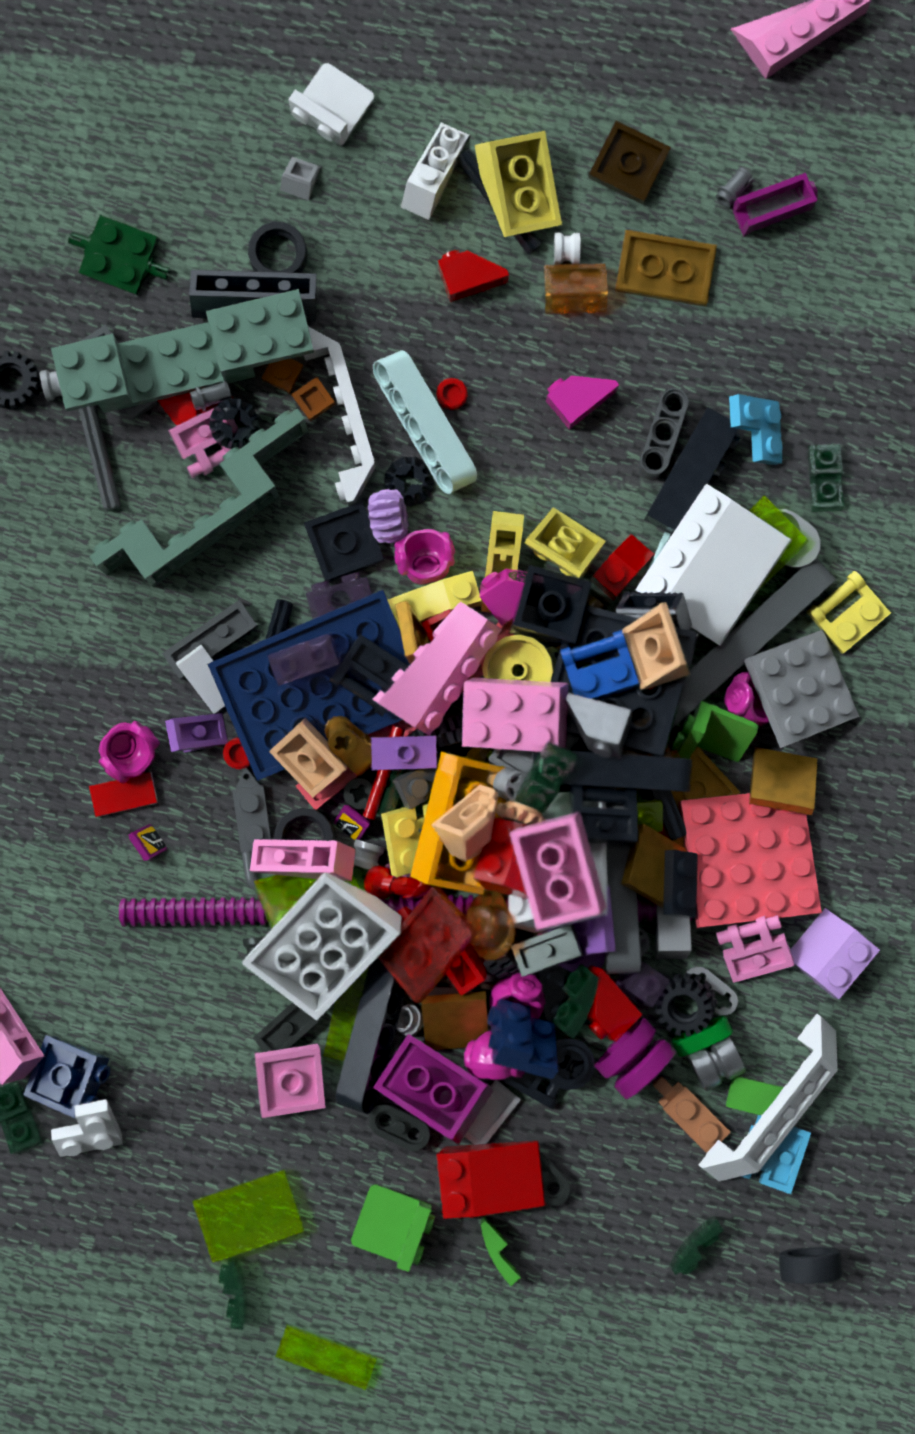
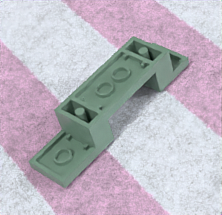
(179, 360)
(248, 478)

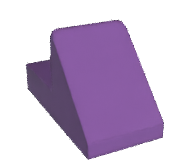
(196, 732)

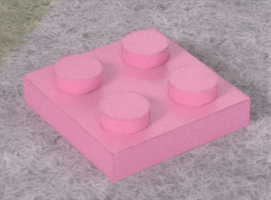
(290, 1080)

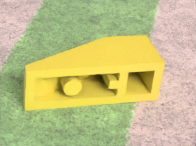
(504, 544)
(440, 596)

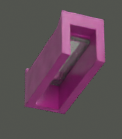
(775, 203)

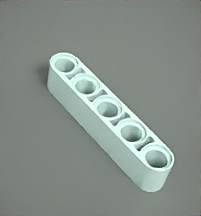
(424, 422)

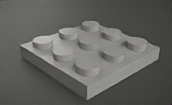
(801, 688)

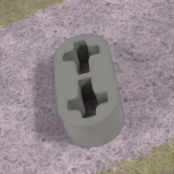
(720, 987)

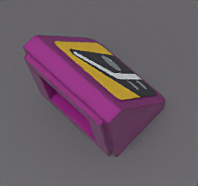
(351, 822)
(147, 842)

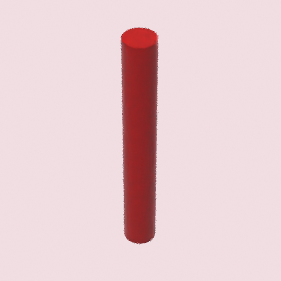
(380, 783)

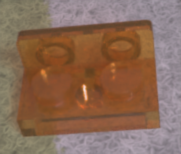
(575, 288)

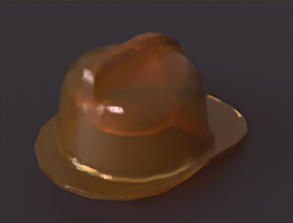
(493, 922)

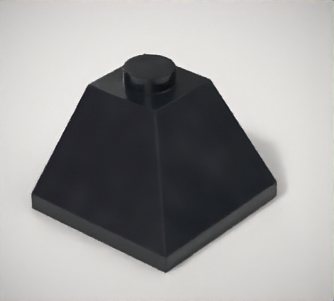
(550, 606)

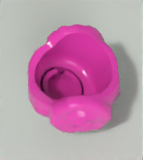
(424, 555)
(744, 701)
(127, 750)
(520, 990)
(480, 1064)

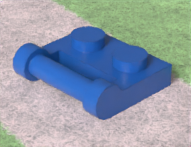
(604, 677)

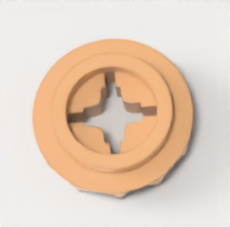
(519, 813)

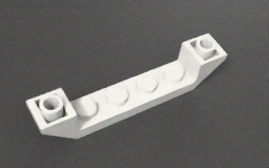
(353, 479)
(784, 1111)

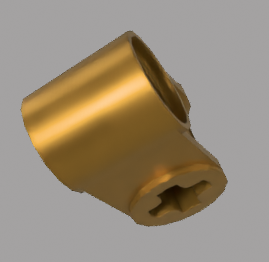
(349, 744)

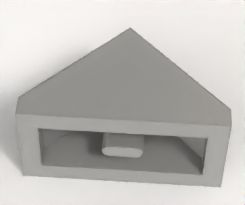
(672, 936)

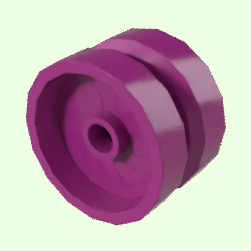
(638, 1062)

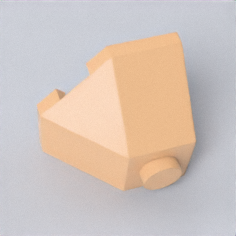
(468, 823)

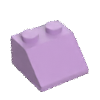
(832, 953)

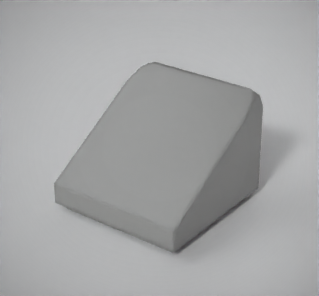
(299, 178)

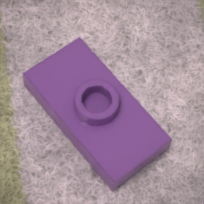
(403, 752)

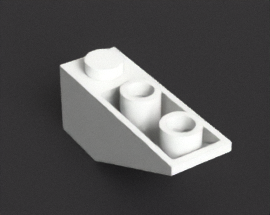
(433, 171)

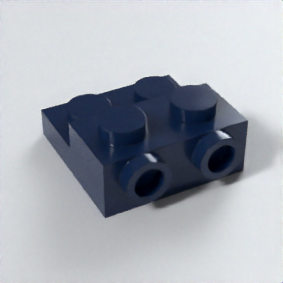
(522, 1040)
(66, 1076)

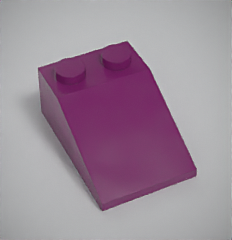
(433, 1089)

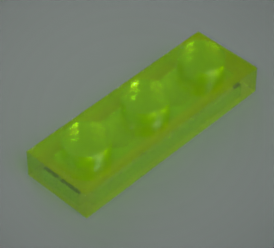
(326, 1357)

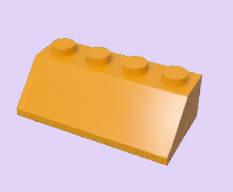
(453, 781)

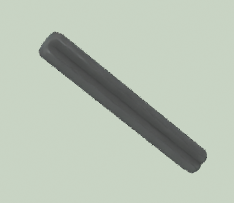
(99, 458)

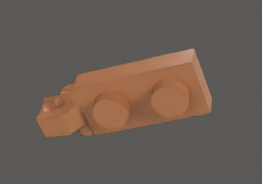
(690, 1114)

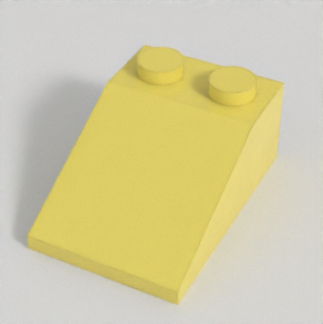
(519, 182)
(565, 544)

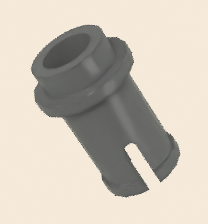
(734, 187)
(210, 395)

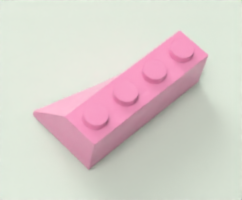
(790, 33)
(439, 669)

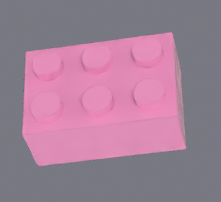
(514, 714)
(558, 870)

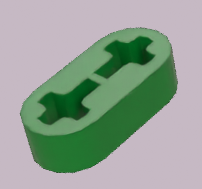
(717, 1030)

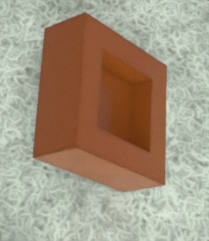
(283, 374)
(313, 399)

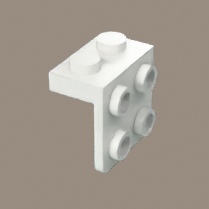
(331, 103)

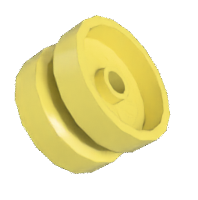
(521, 652)

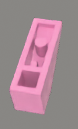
(303, 858)
(17, 1047)

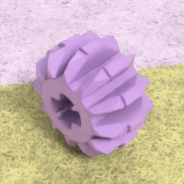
(388, 516)

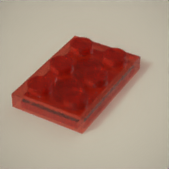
(428, 944)

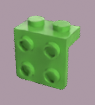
(715, 732)
(393, 1226)

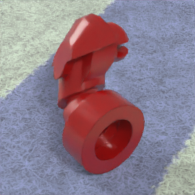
(382, 884)

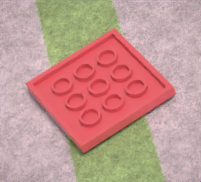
(749, 861)

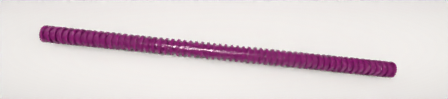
(251, 911)

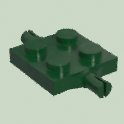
(118, 255)

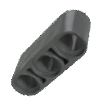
(663, 419)

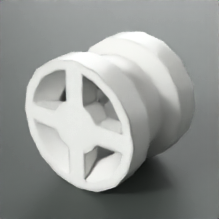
(567, 248)

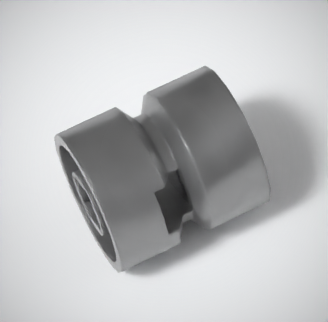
(716, 1063)

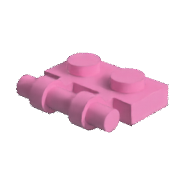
(193, 437)
(757, 957)

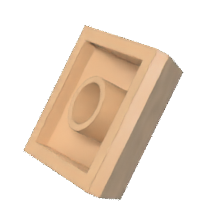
(655, 648)
(308, 758)

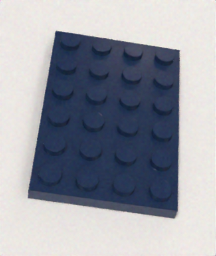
(268, 712)

